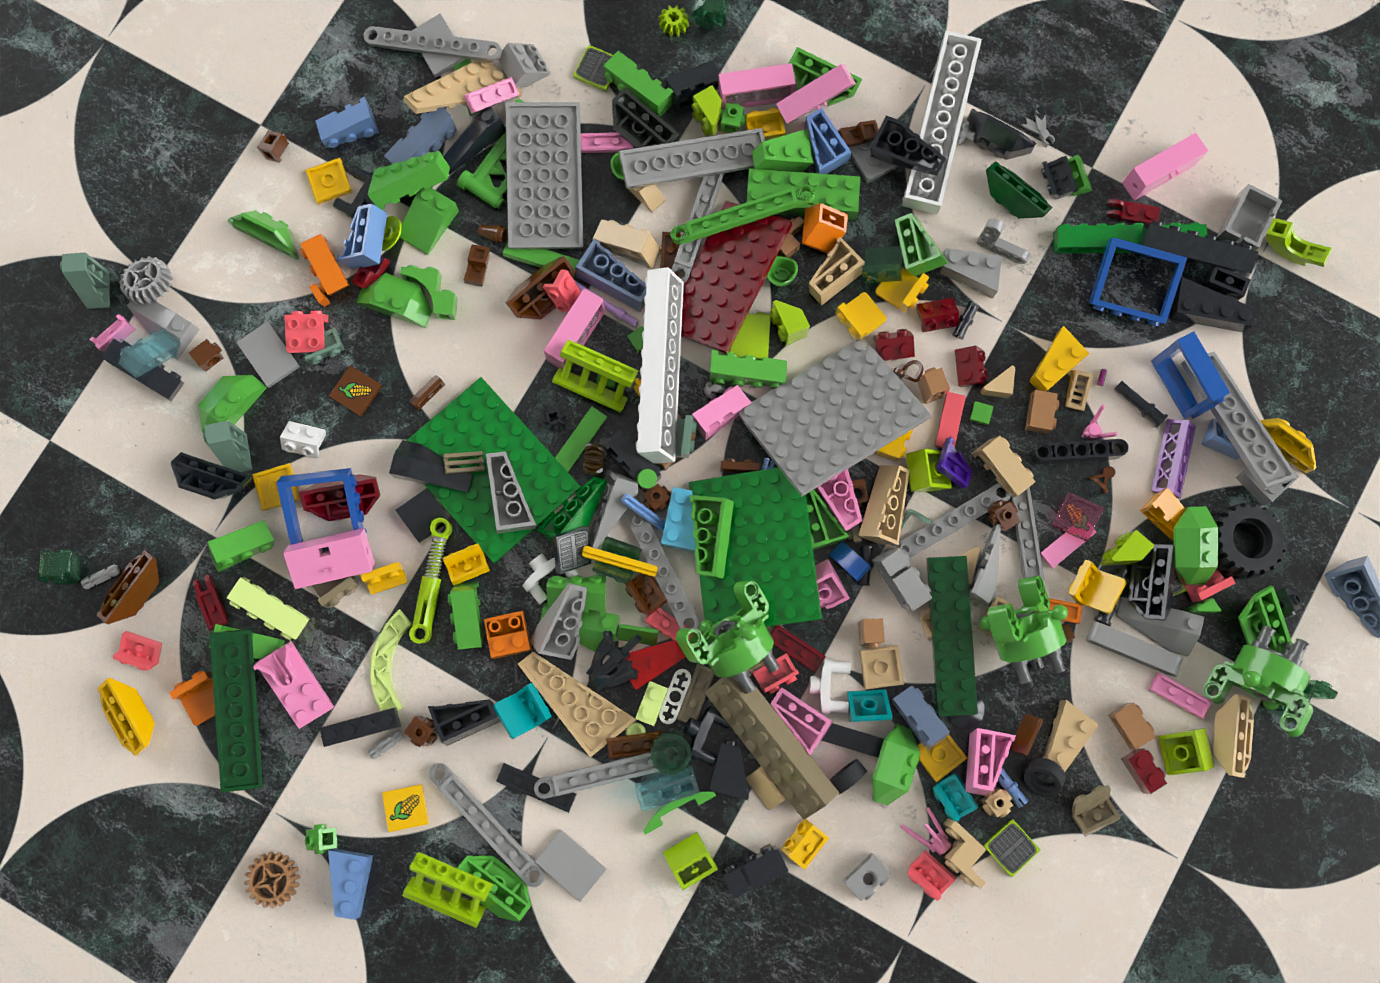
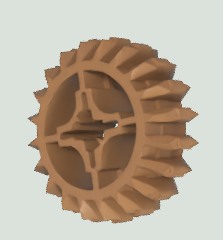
(269, 872)

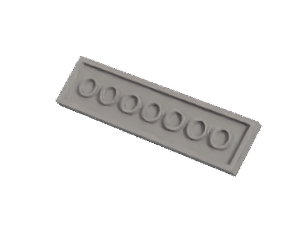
(689, 158)
(1246, 432)

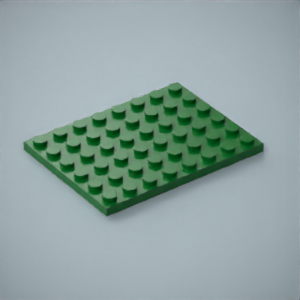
(486, 424)
(766, 545)

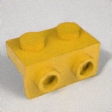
(770, 122)
(466, 564)

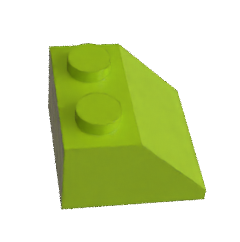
(923, 471)
(1186, 752)

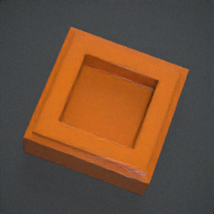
(321, 298)

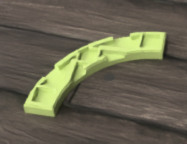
(382, 658)

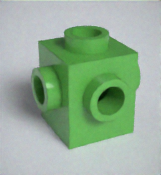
(732, 117)
(321, 838)

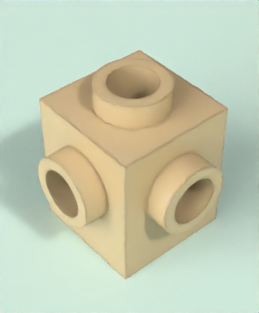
(990, 803)

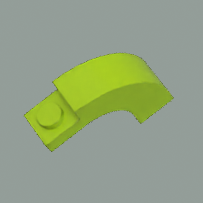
(1293, 248)

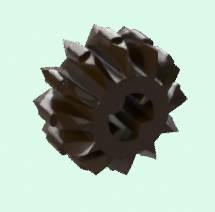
(593, 459)

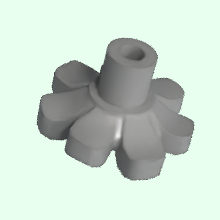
(965, 133)

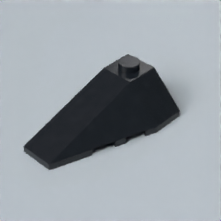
(424, 466)

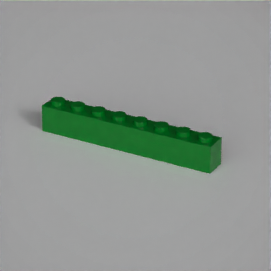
(1094, 239)

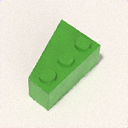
(784, 153)
(240, 545)
(466, 615)

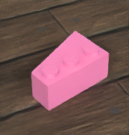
(720, 411)
(803, 720)
(985, 759)

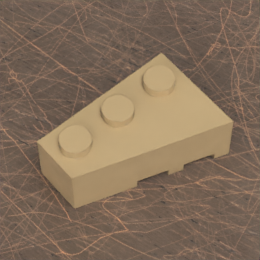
(836, 272)
(1005, 465)

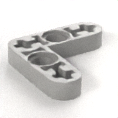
(990, 240)

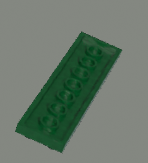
(952, 636)
(236, 710)

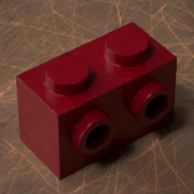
(1144, 771)

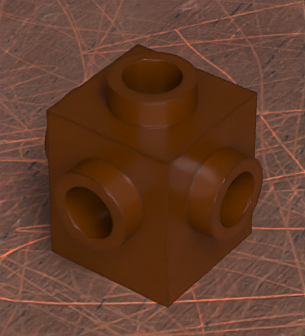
(659, 504)
(1004, 514)
(421, 731)

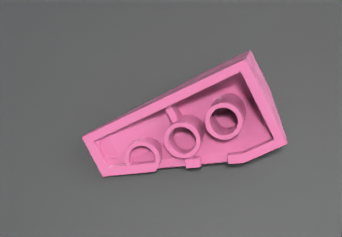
(841, 500)
(829, 585)

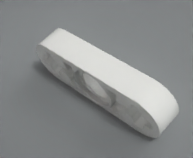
(665, 708)

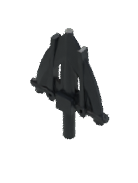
(618, 655)

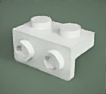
(302, 439)

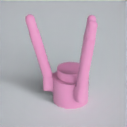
(1093, 430)
(939, 841)

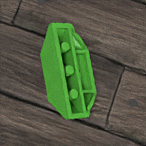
(810, 67)
(266, 231)
(397, 299)
(229, 399)
(1196, 545)
(1265, 610)
(895, 765)
(508, 893)

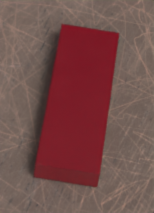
(797, 648)

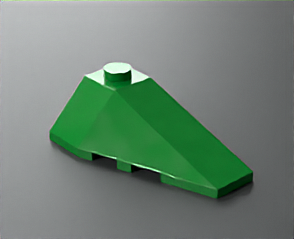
(575, 512)

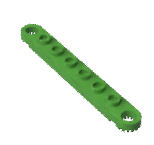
(743, 214)

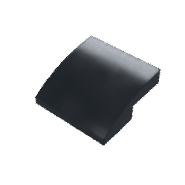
(420, 513)

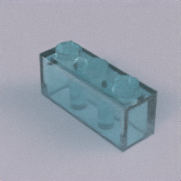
(149, 352)
(666, 788)

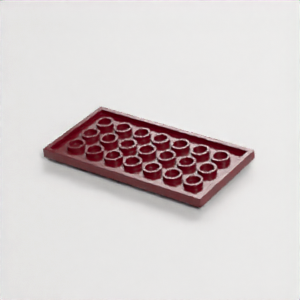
(729, 279)

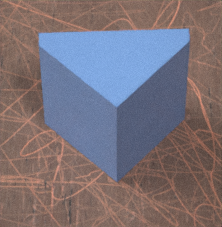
(1217, 440)

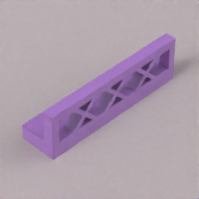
(1181, 456)

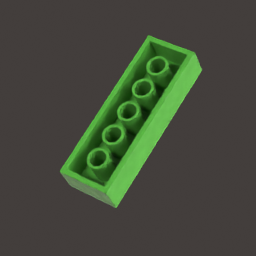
(831, 190)

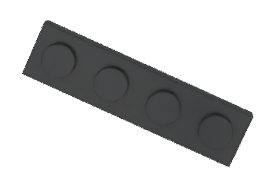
(360, 727)

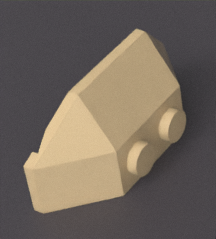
(1234, 735)

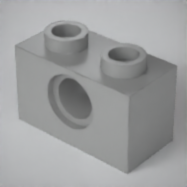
(855, 878)

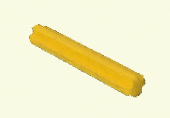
(619, 561)

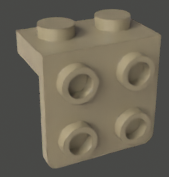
(335, 590)
(1094, 810)

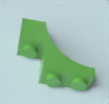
(430, 278)

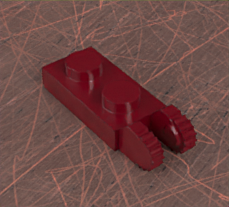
(1133, 212)
(210, 603)

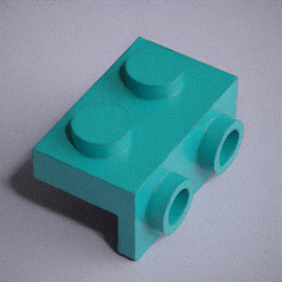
(954, 798)

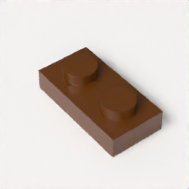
(731, 466)

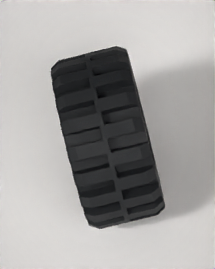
(1267, 535)

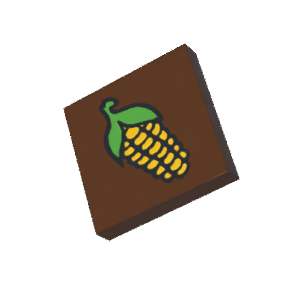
(355, 391)

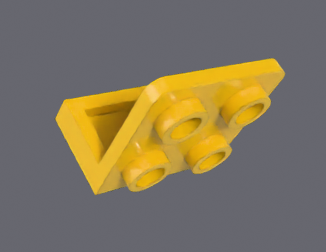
(903, 293)
(860, 316)
(1096, 588)

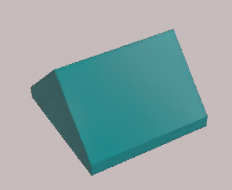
(868, 705)

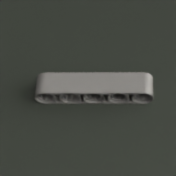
(1134, 649)

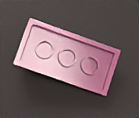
(294, 684)

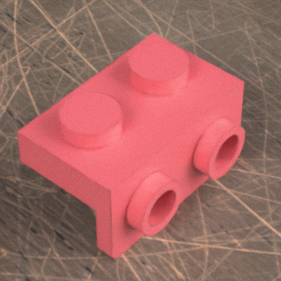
(563, 291)
(138, 651)
(769, 681)
(930, 875)

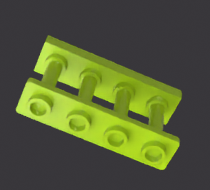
(597, 363)
(442, 900)

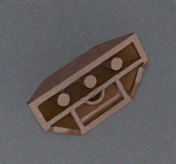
(530, 298)
(130, 589)

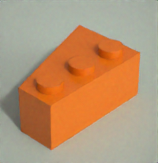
(324, 264)

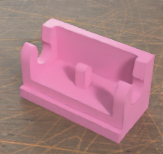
(118, 330)

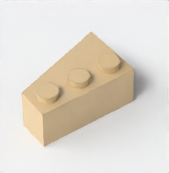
(628, 241)
(1068, 734)

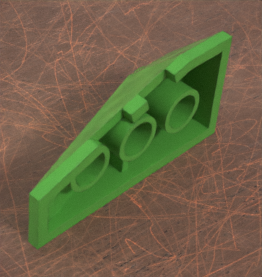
(593, 627)

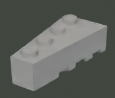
(508, 501)

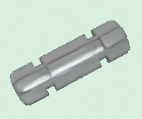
(100, 576)
(386, 744)

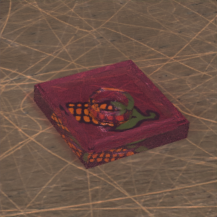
(1078, 516)

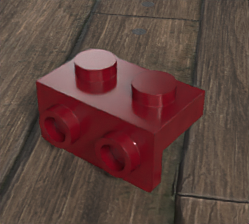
(938, 314)
(895, 345)
(970, 366)

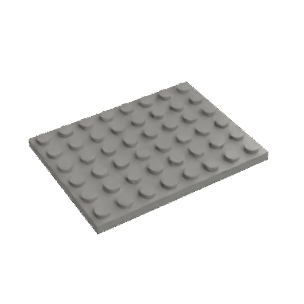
(833, 415)

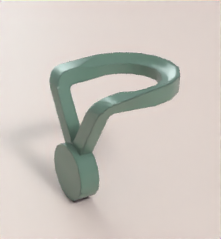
(912, 512)

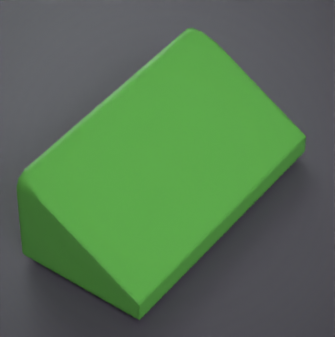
(1080, 175)
(1204, 607)
(648, 635)

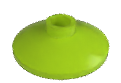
(391, 233)

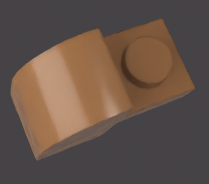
(790, 244)

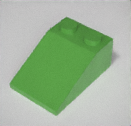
(427, 219)

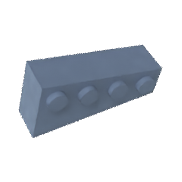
(423, 138)
(611, 276)

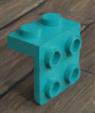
(522, 711)

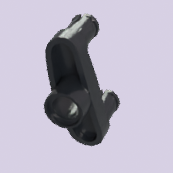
(361, 198)
(698, 732)

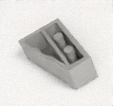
(974, 269)

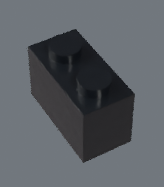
(1226, 282)

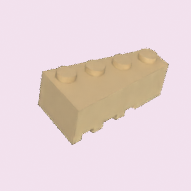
(886, 506)

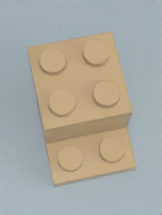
(963, 854)

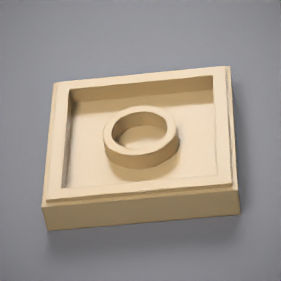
(881, 667)

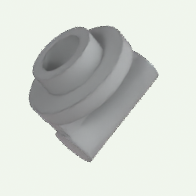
(711, 390)

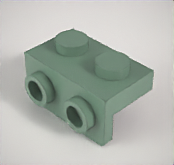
(332, 348)
(684, 432)

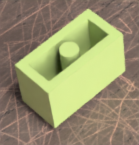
(651, 703)

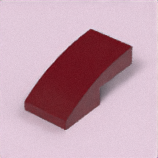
(366, 276)

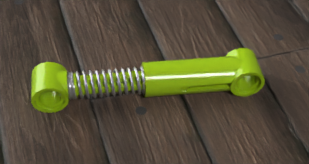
(430, 583)

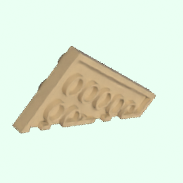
(453, 87)
(580, 709)

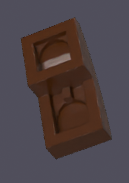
(859, 134)
(477, 265)

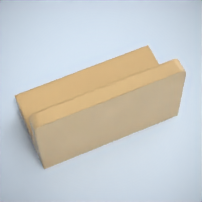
(765, 788)

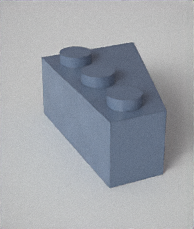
(920, 717)

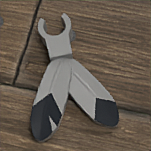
(1039, 127)

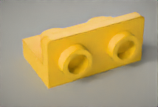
(385, 578)
(804, 843)

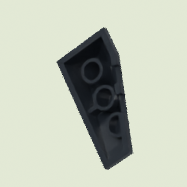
(478, 135)
(904, 148)

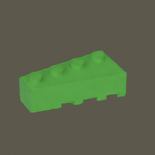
(747, 370)
(711, 533)

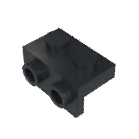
(1059, 177)

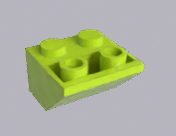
(707, 110)
(789, 321)
(1128, 549)
(690, 861)

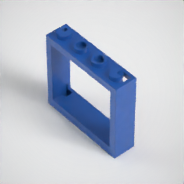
(1136, 315)
(1203, 370)
(288, 505)

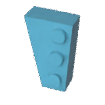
(679, 524)

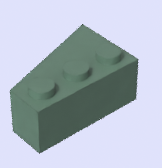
(87, 278)
(228, 445)

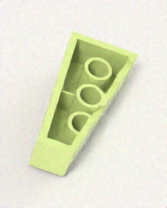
(267, 608)

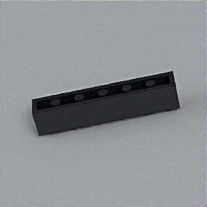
(1198, 248)

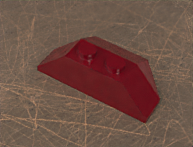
(330, 500)

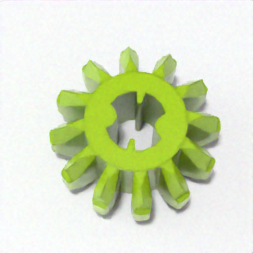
(673, 14)

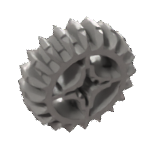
(145, 280)

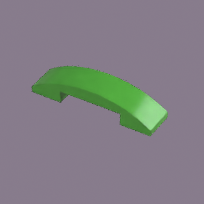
(656, 821)

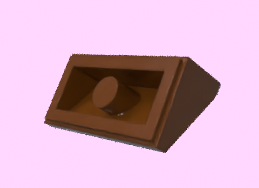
(427, 392)
(1026, 734)

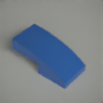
(850, 561)

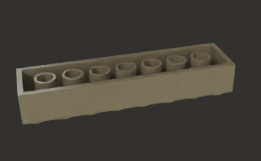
(773, 746)

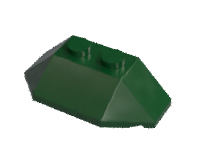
(1015, 193)

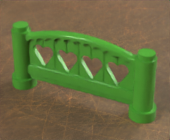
(480, 181)

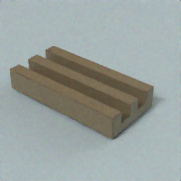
(479, 461)

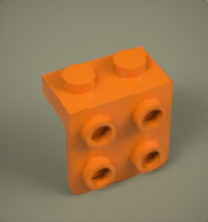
(196, 697)

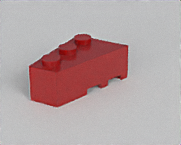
(654, 661)

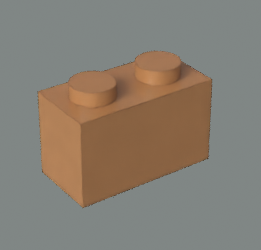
(933, 385)
(1041, 412)
(871, 633)
(1132, 725)

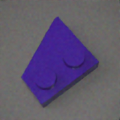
(953, 464)

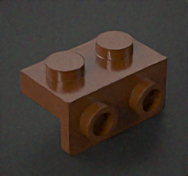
(645, 593)

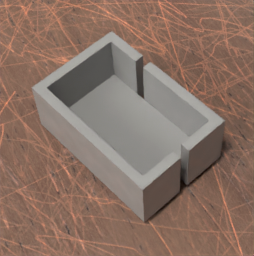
(1250, 217)
(902, 578)

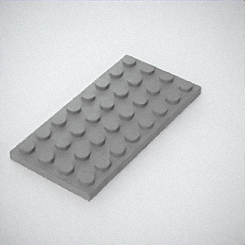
(544, 175)

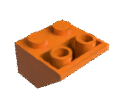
(823, 227)
(507, 635)

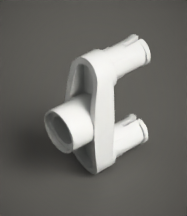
(542, 568)
(821, 686)

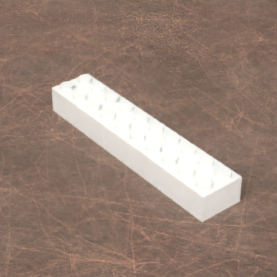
(943, 117)
(660, 366)

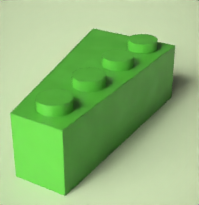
(638, 82)
(407, 177)

